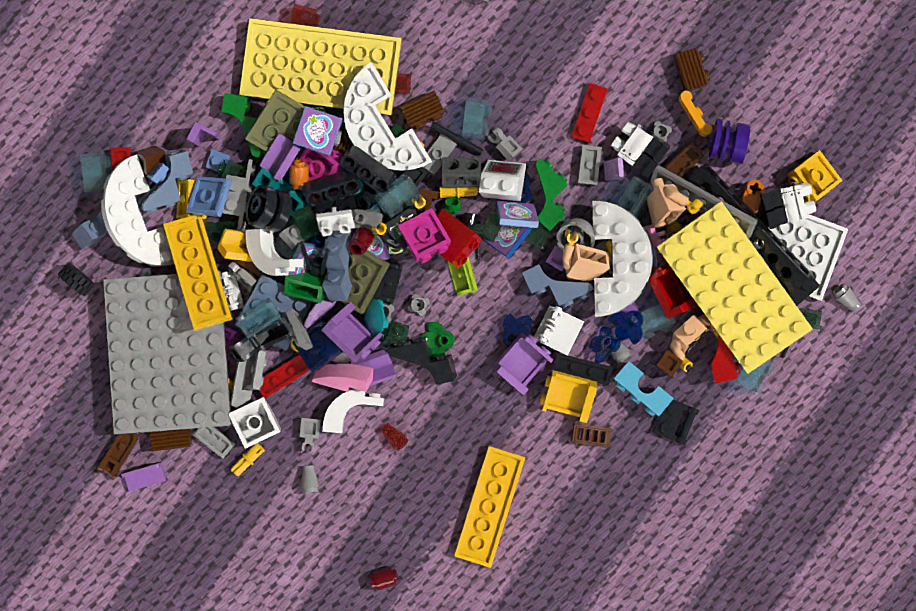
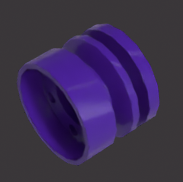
(729, 141)

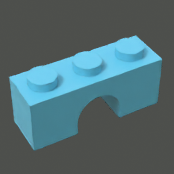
(628, 380)

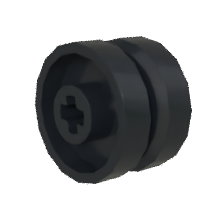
(268, 208)

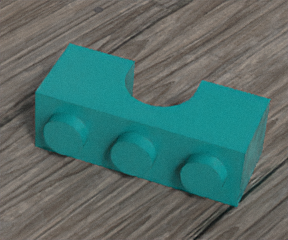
(266, 177)

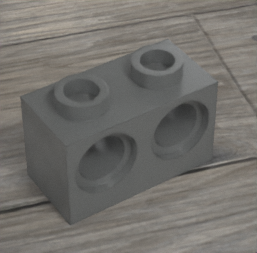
(461, 172)

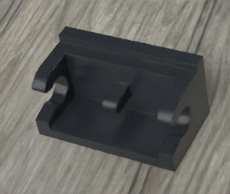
(388, 286)

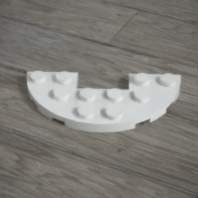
(370, 130)
(124, 217)
(630, 258)

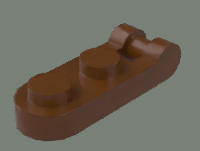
(118, 454)

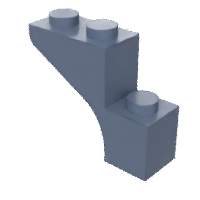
(166, 192)
(91, 231)
(337, 281)
(562, 291)

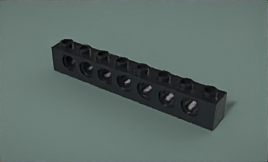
(772, 243)

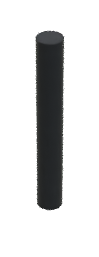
(456, 138)

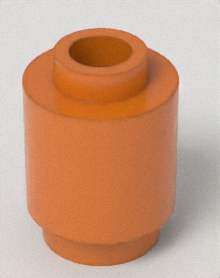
(298, 174)

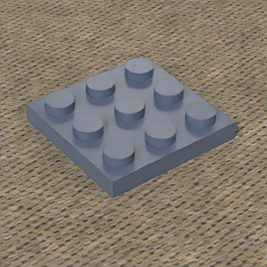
(273, 289)

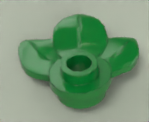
(435, 336)

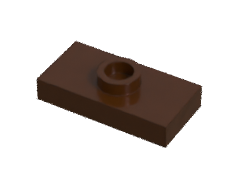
(685, 160)

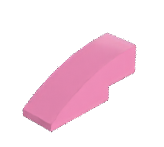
(344, 376)

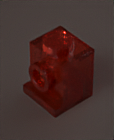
(297, 13)

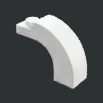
(264, 255)
(337, 410)

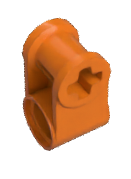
(751, 199)

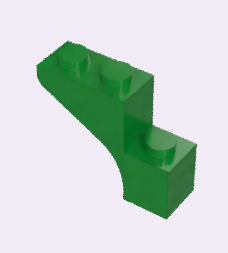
(239, 107)
(552, 186)

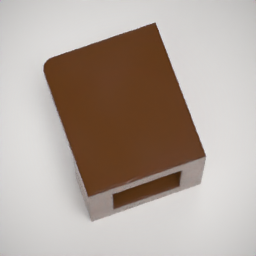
(150, 157)
(668, 362)

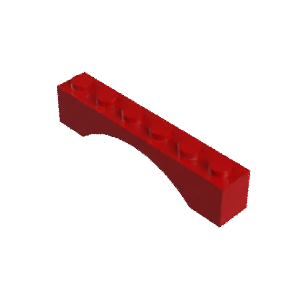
(723, 363)

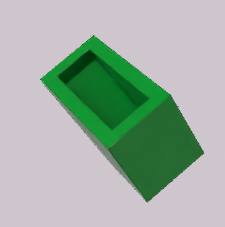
(305, 287)

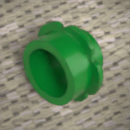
(452, 205)

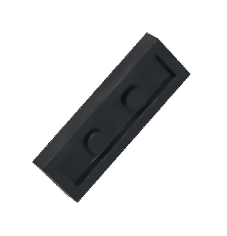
(583, 368)

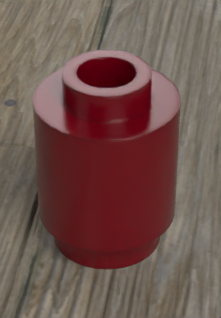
(361, 241)
(383, 578)

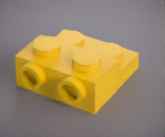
(818, 174)

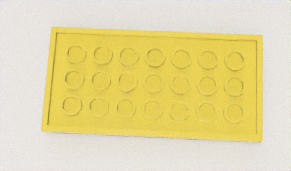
(314, 62)
(734, 287)

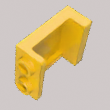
(569, 395)

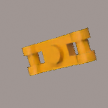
(694, 114)

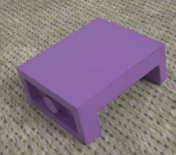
(351, 334)
(522, 361)

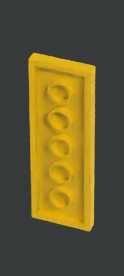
(197, 272)
(489, 506)

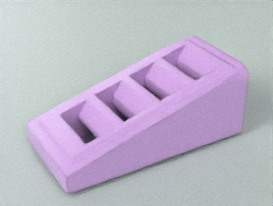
(613, 169)
(319, 311)

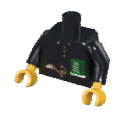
(389, 231)

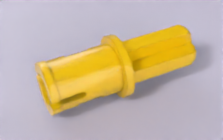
(446, 192)
(247, 459)

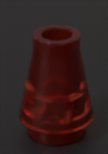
(395, 437)

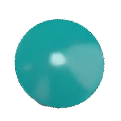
(375, 318)

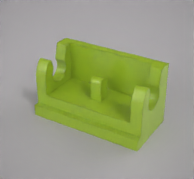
(463, 278)

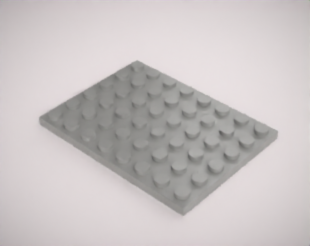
(157, 362)

